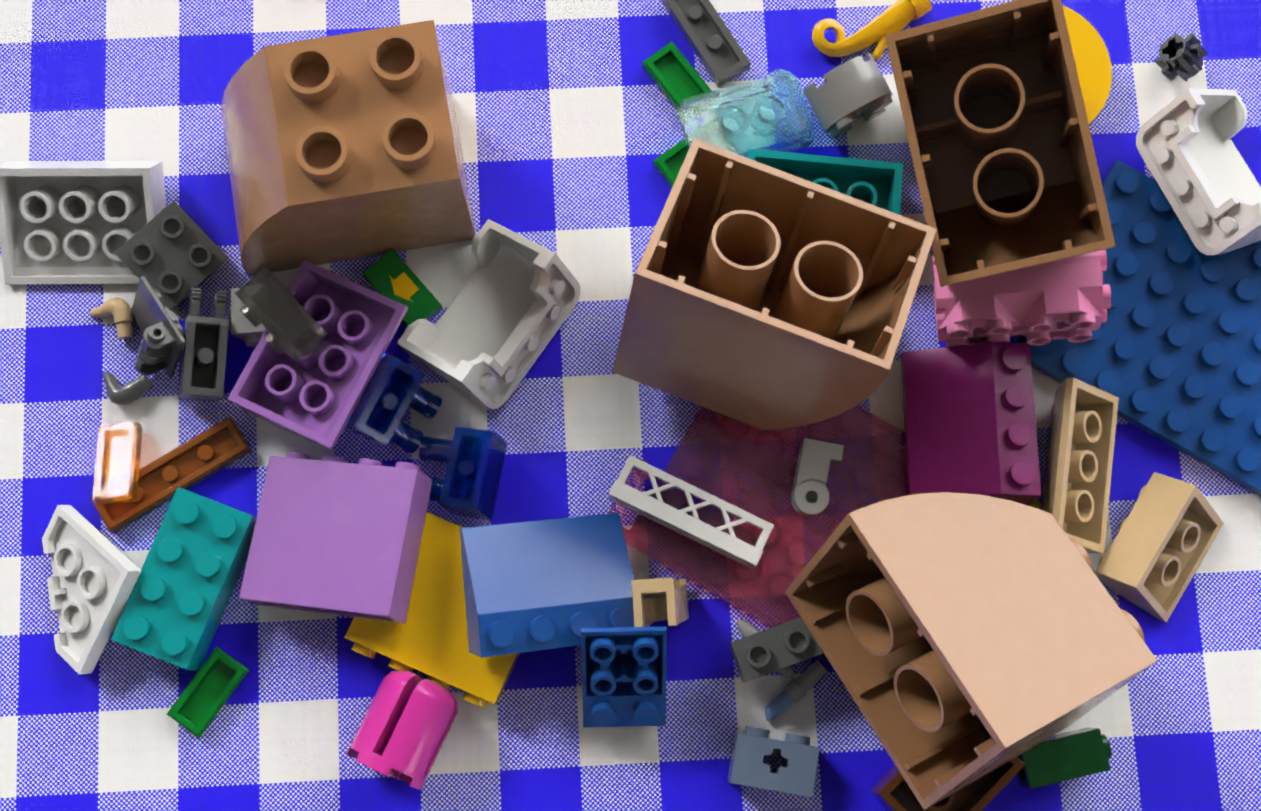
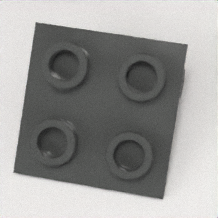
(172, 254)
(162, 336)

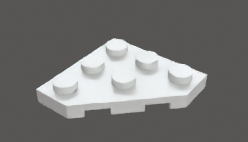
(86, 587)

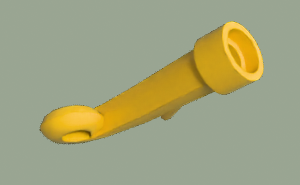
(888, 22)

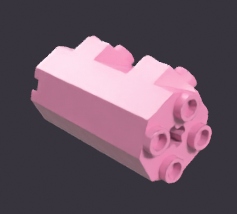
(1037, 302)

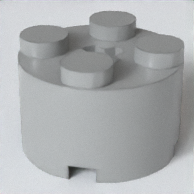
(848, 94)

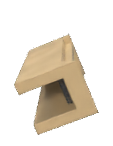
(660, 600)

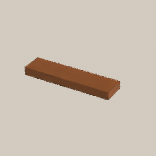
(178, 468)

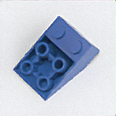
(624, 676)

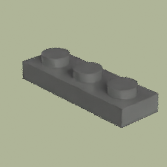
(709, 38)

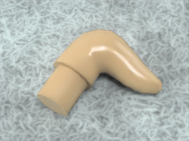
(121, 313)

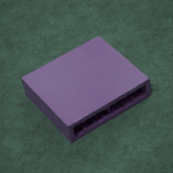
(337, 537)

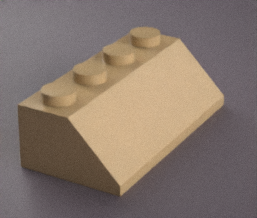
(1081, 462)

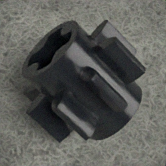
(1181, 57)

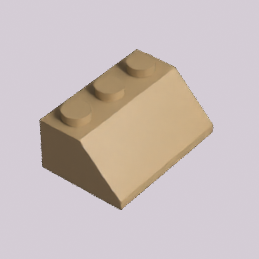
(1160, 545)

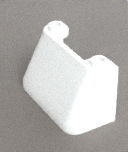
(1202, 170)
(497, 318)

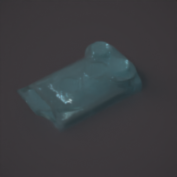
(750, 116)

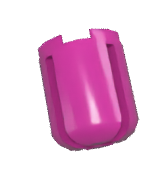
(405, 727)

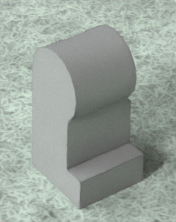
(809, 487)

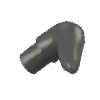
(129, 392)

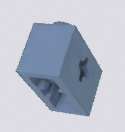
(795, 775)

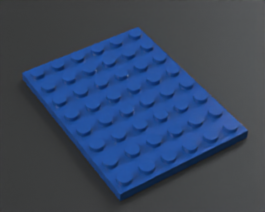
(1177, 334)

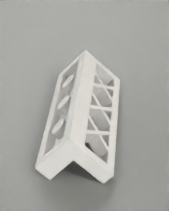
(685, 524)

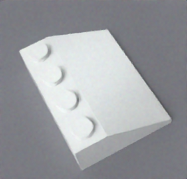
(73, 216)

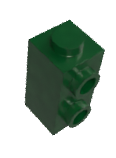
(1065, 758)

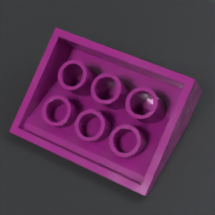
(971, 421)

